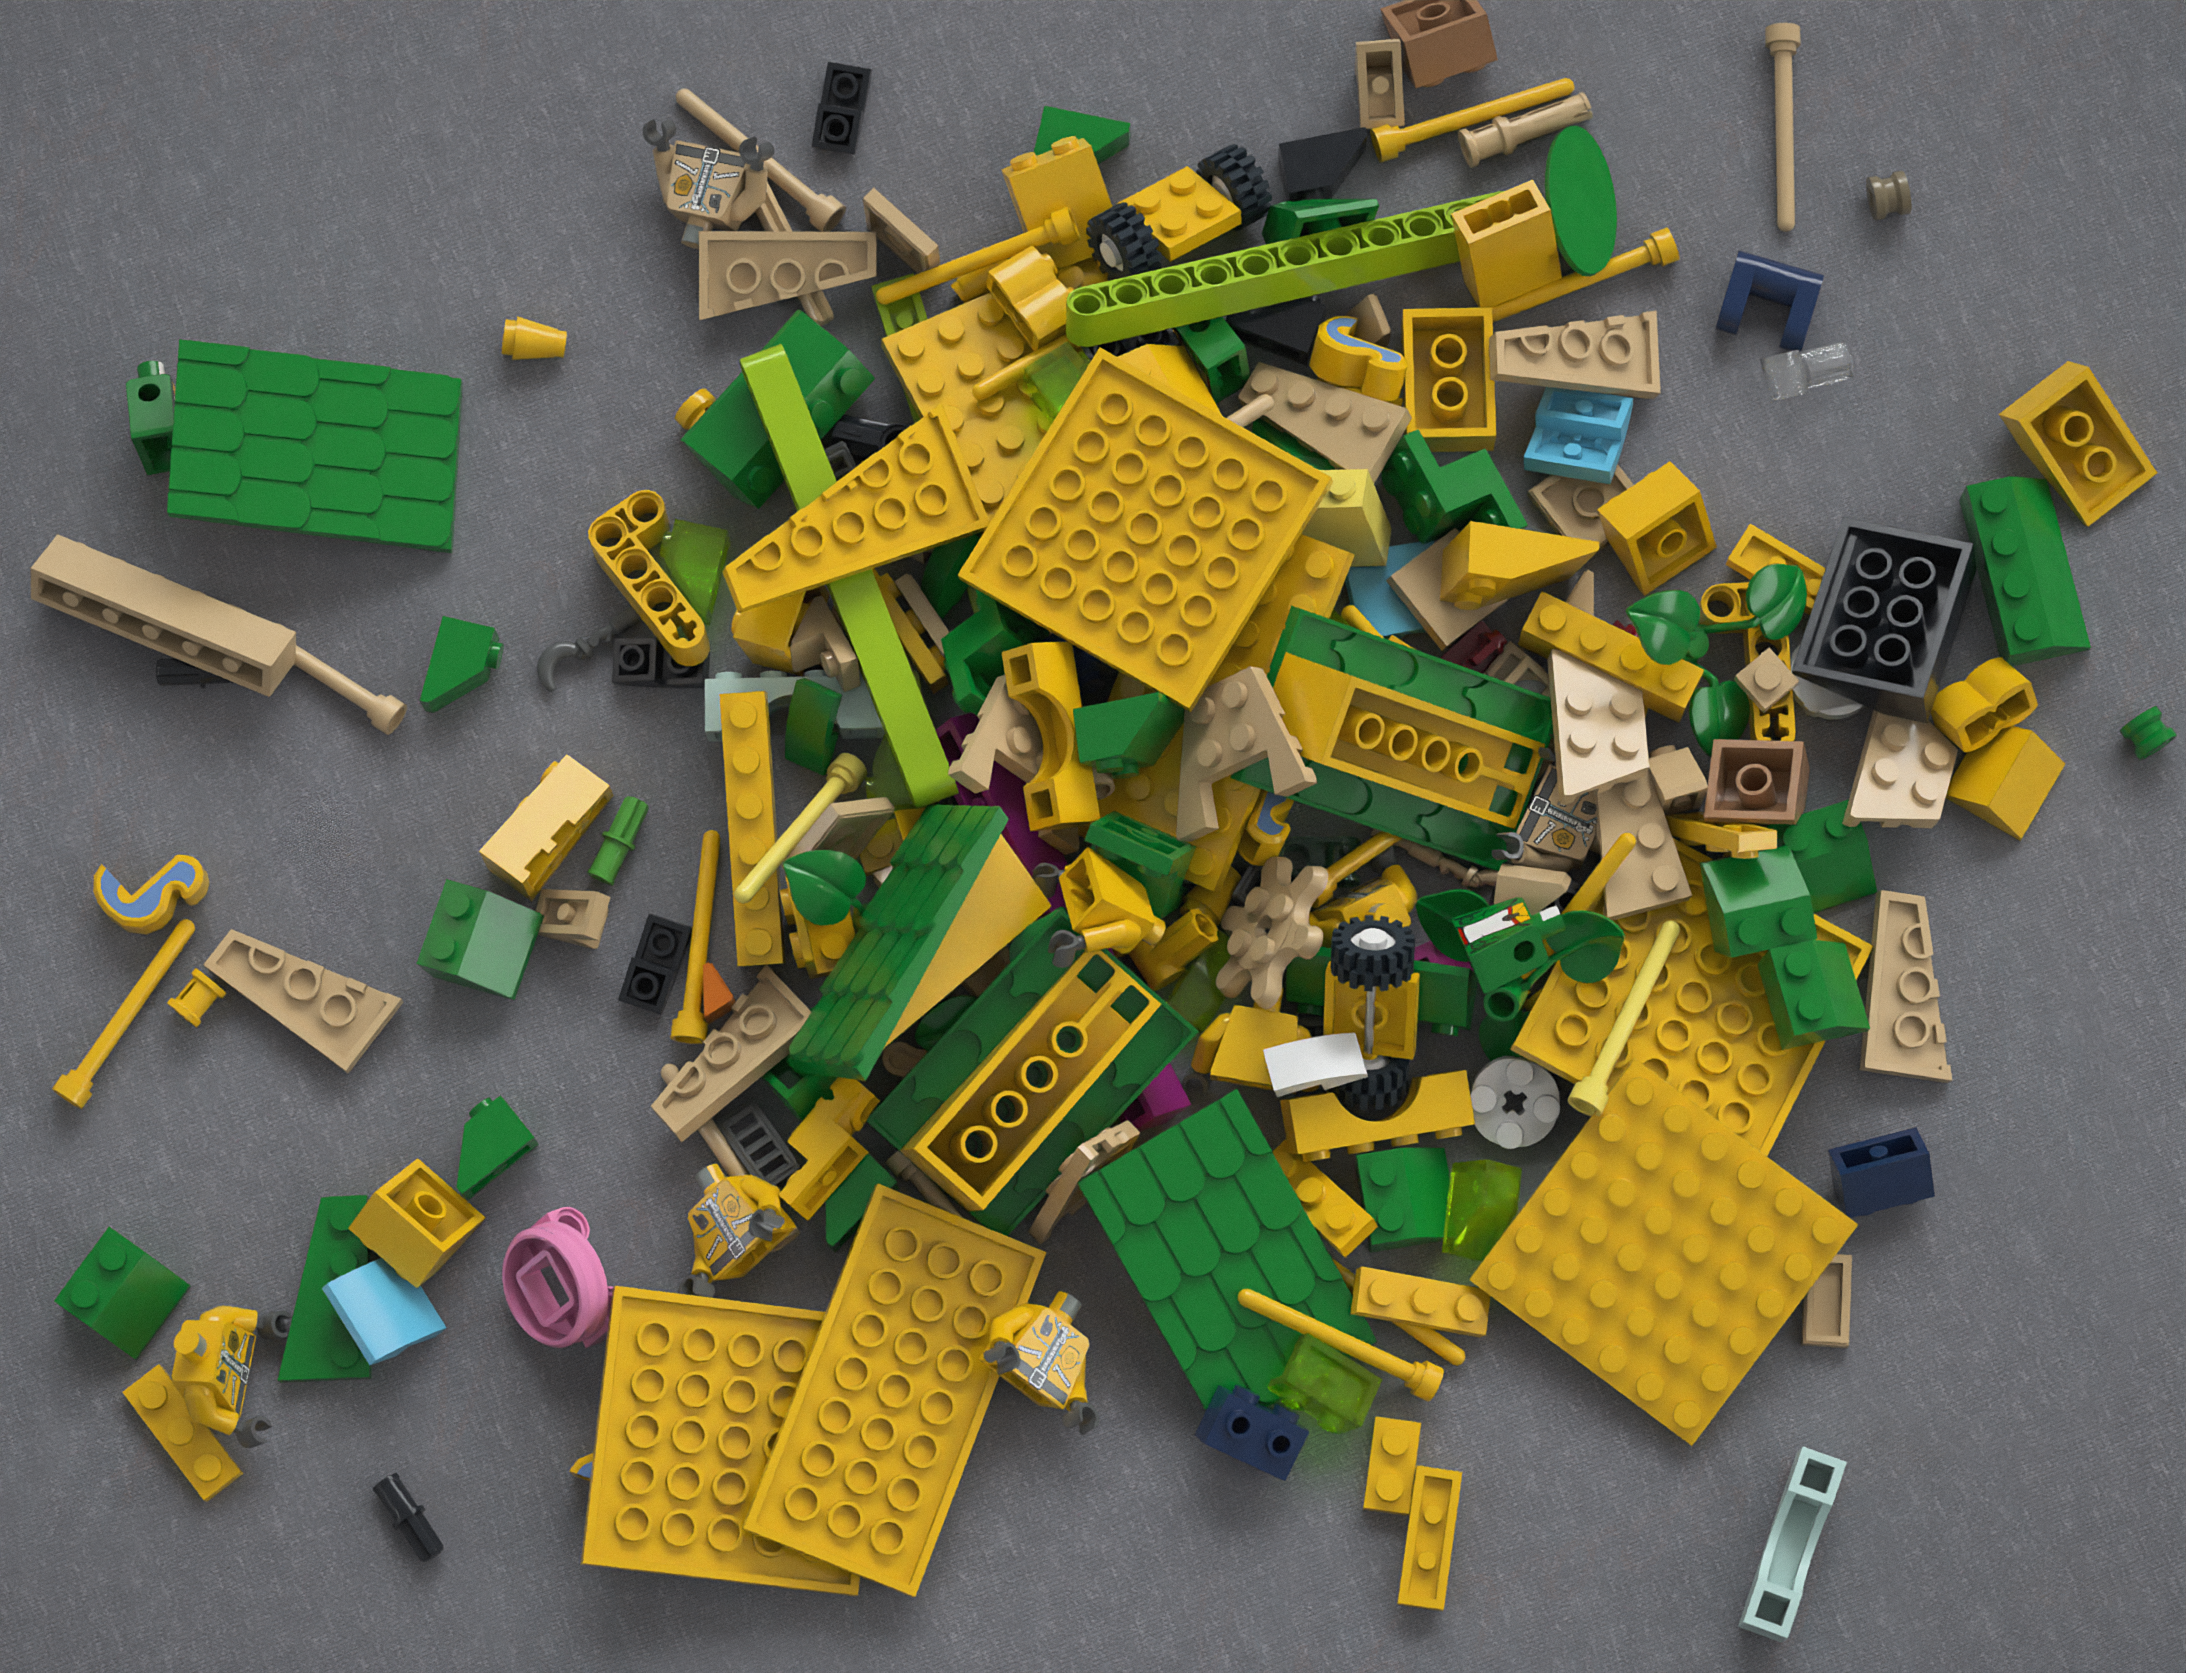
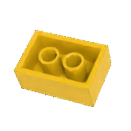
(1449, 377)

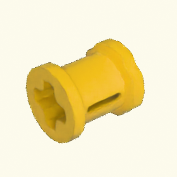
(196, 997)

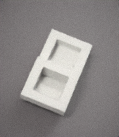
(1315, 1061)

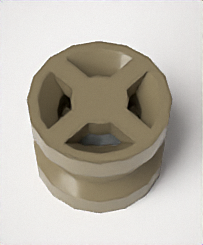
(1888, 195)

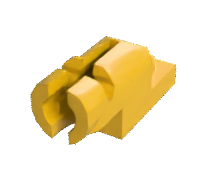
(828, 1145)

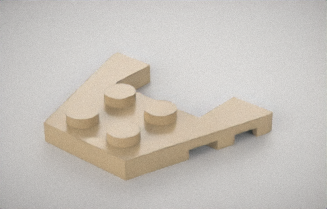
(1227, 731)
(1013, 740)

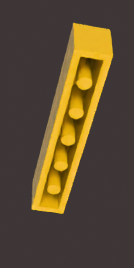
(751, 824)

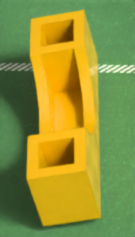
(1611, 650)
(1047, 685)
(1433, 1104)

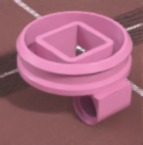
(558, 1242)

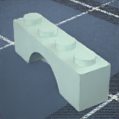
(855, 714)
(1791, 1544)

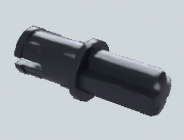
(181, 673)
(409, 1517)

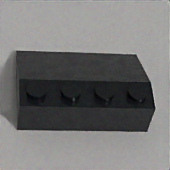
(1886, 617)

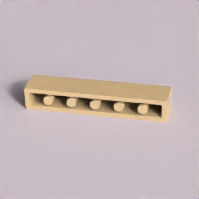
(163, 615)

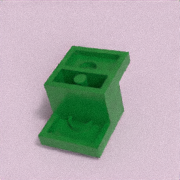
(1447, 496)
(976, 648)
(1146, 855)

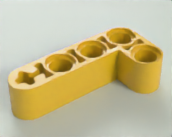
(654, 586)
(1735, 597)

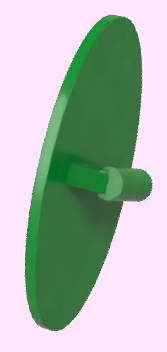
(1581, 200)

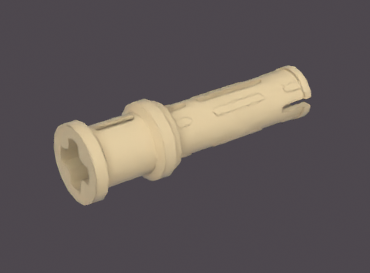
(1506, 134)

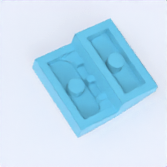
(1578, 434)
(1375, 597)
(383, 1310)

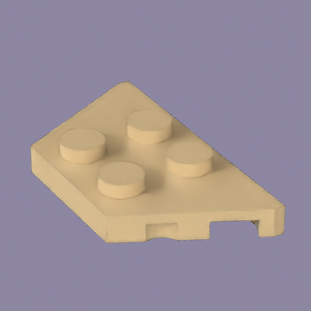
(1595, 728)
(1901, 774)
(1088, 1158)

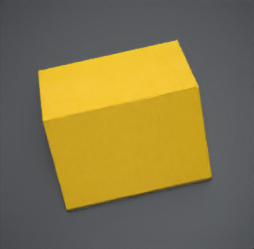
(2006, 780)

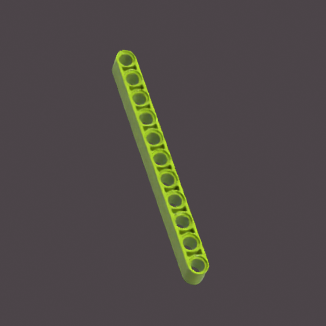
(1264, 275)
(856, 596)

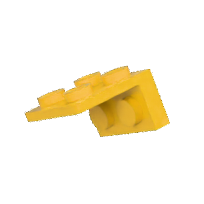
(816, 945)

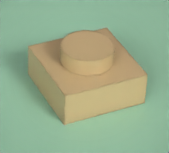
(1766, 680)

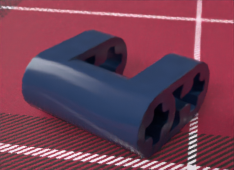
(1775, 283)

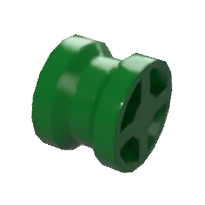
(2148, 733)

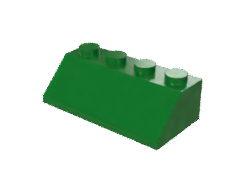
(731, 434)
(2023, 569)
(1444, 992)

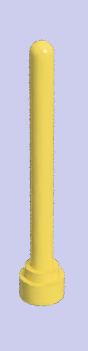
(843, 776)
(1591, 1092)

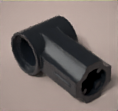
(864, 436)

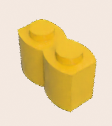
(1031, 295)
(1983, 704)

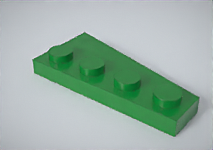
(317, 1338)

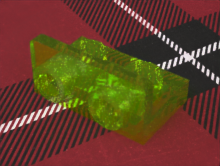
(1326, 1386)

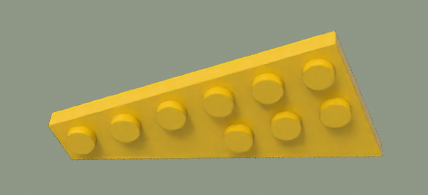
(882, 511)

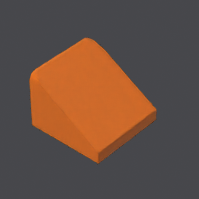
(716, 994)

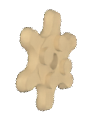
(1285, 911)

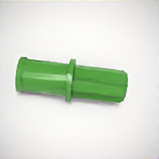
(618, 840)

